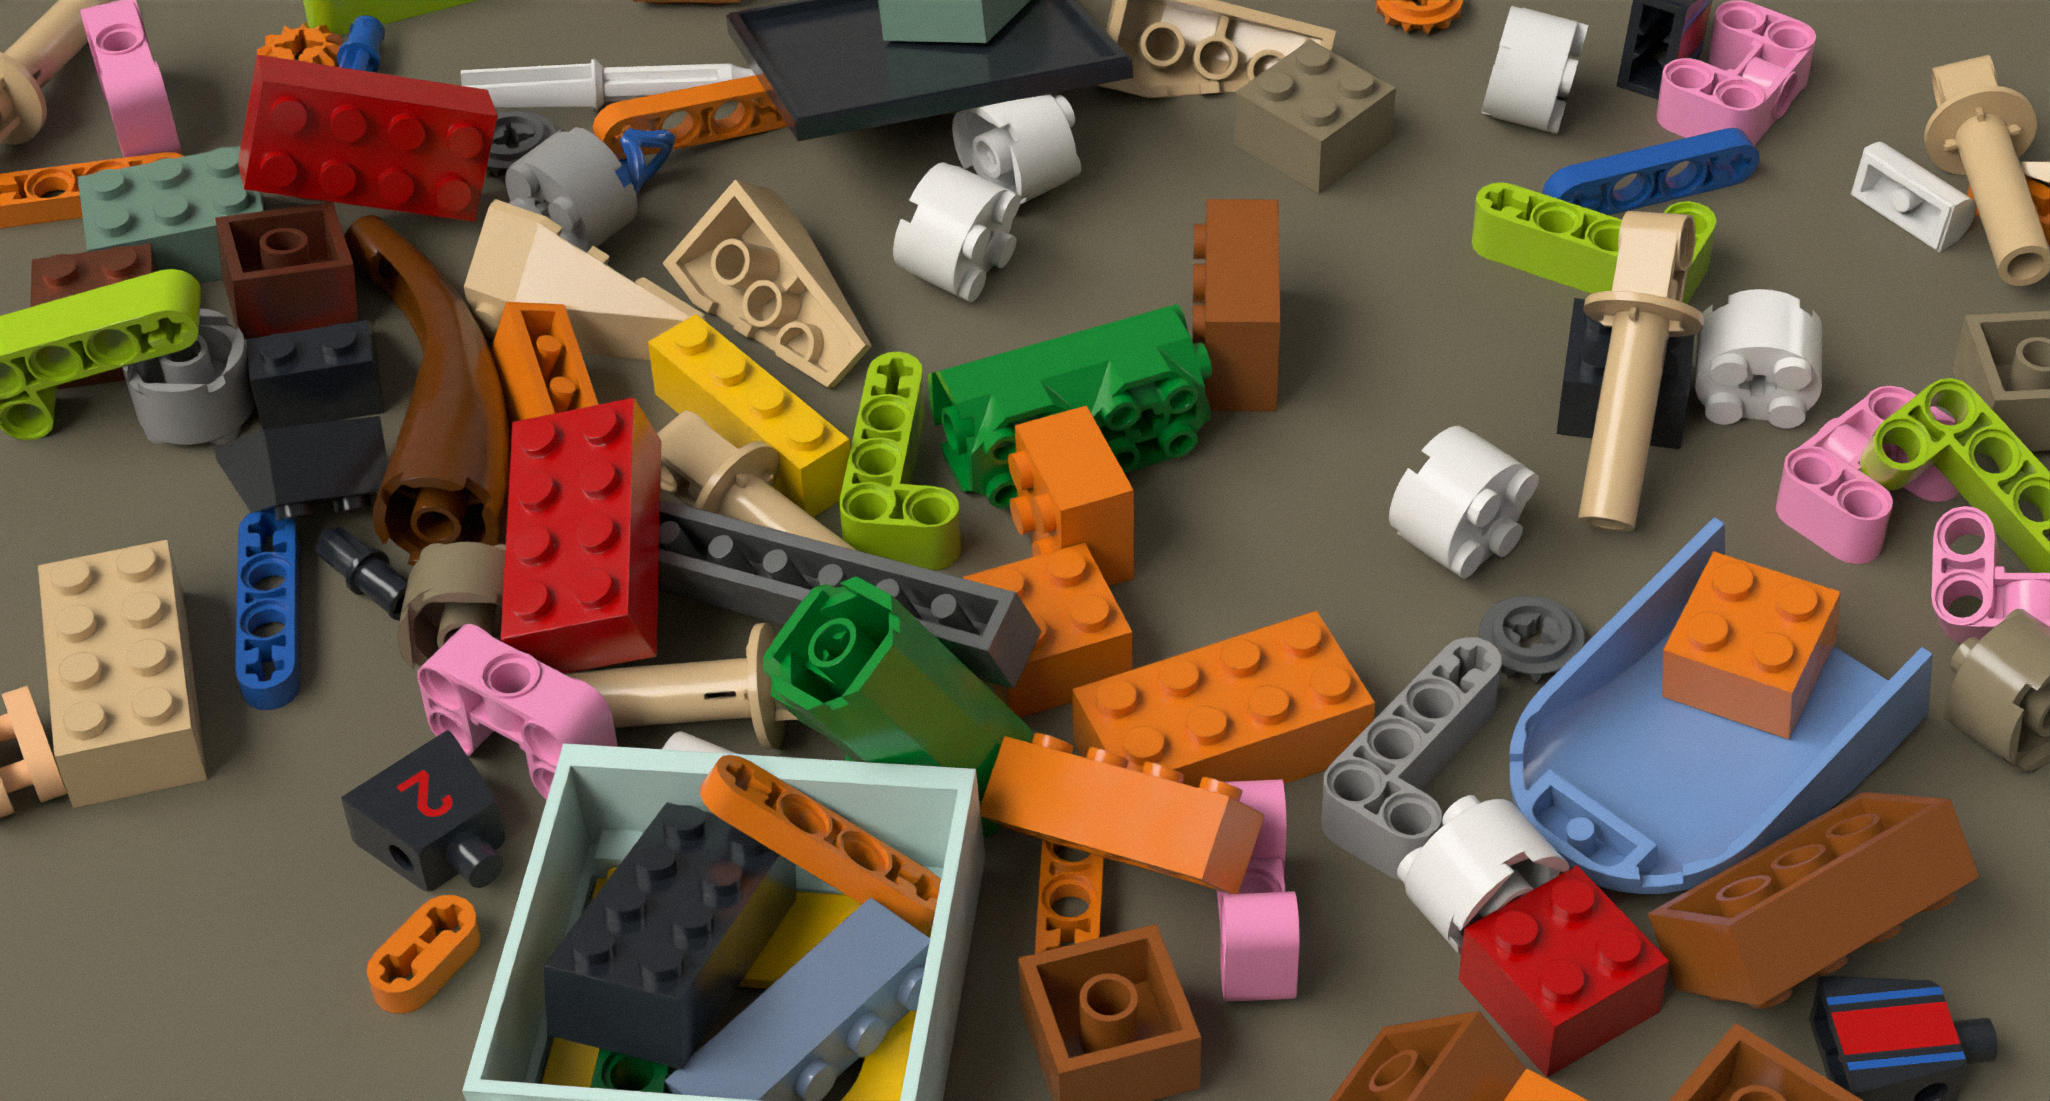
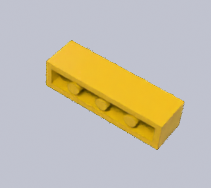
(745, 404)

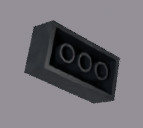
(667, 938)

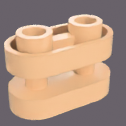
(39, 763)

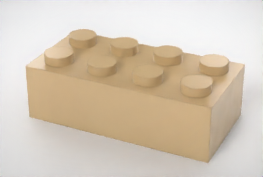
(120, 674)

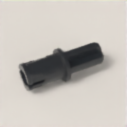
(365, 569)

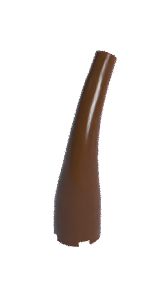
(454, 443)

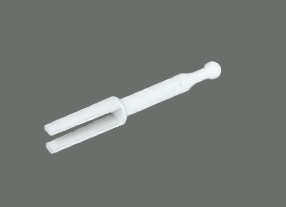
(591, 83)

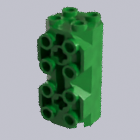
(1132, 374)
(886, 685)

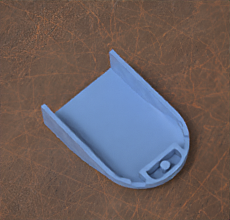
(1674, 794)

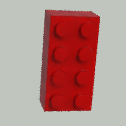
(366, 138)
(583, 537)

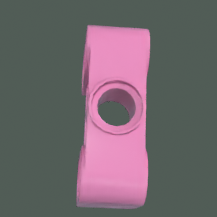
(1753, 76)
(130, 79)
(1831, 498)
(1980, 577)
(489, 687)
(1263, 920)

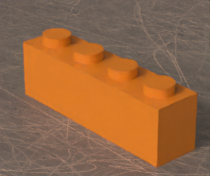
(540, 361)
(1123, 813)

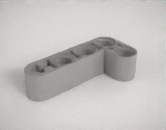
(1376, 784)

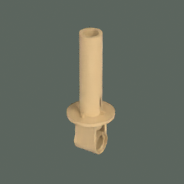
(33, 63)
(1981, 135)
(1643, 315)
(731, 481)
(696, 691)

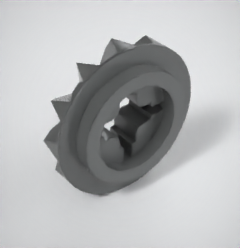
(525, 128)
(1519, 619)

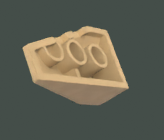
(1201, 45)
(529, 262)
(768, 280)

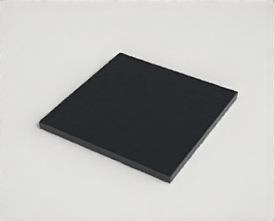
(838, 75)

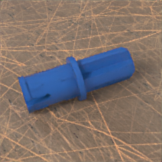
(362, 45)

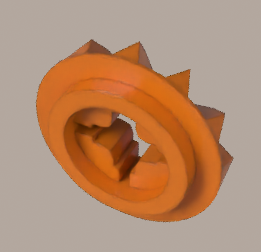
(1424, 17)
(317, 45)

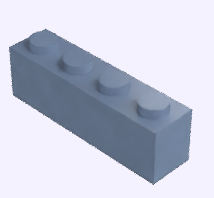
(815, 1015)

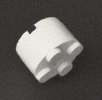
(1534, 69)
(1019, 144)
(957, 230)
(1759, 359)
(1462, 501)
(1477, 865)

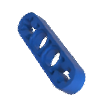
(1714, 160)
(266, 606)

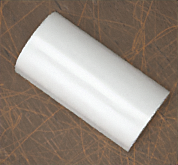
(1912, 197)

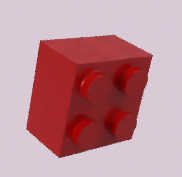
(1562, 970)

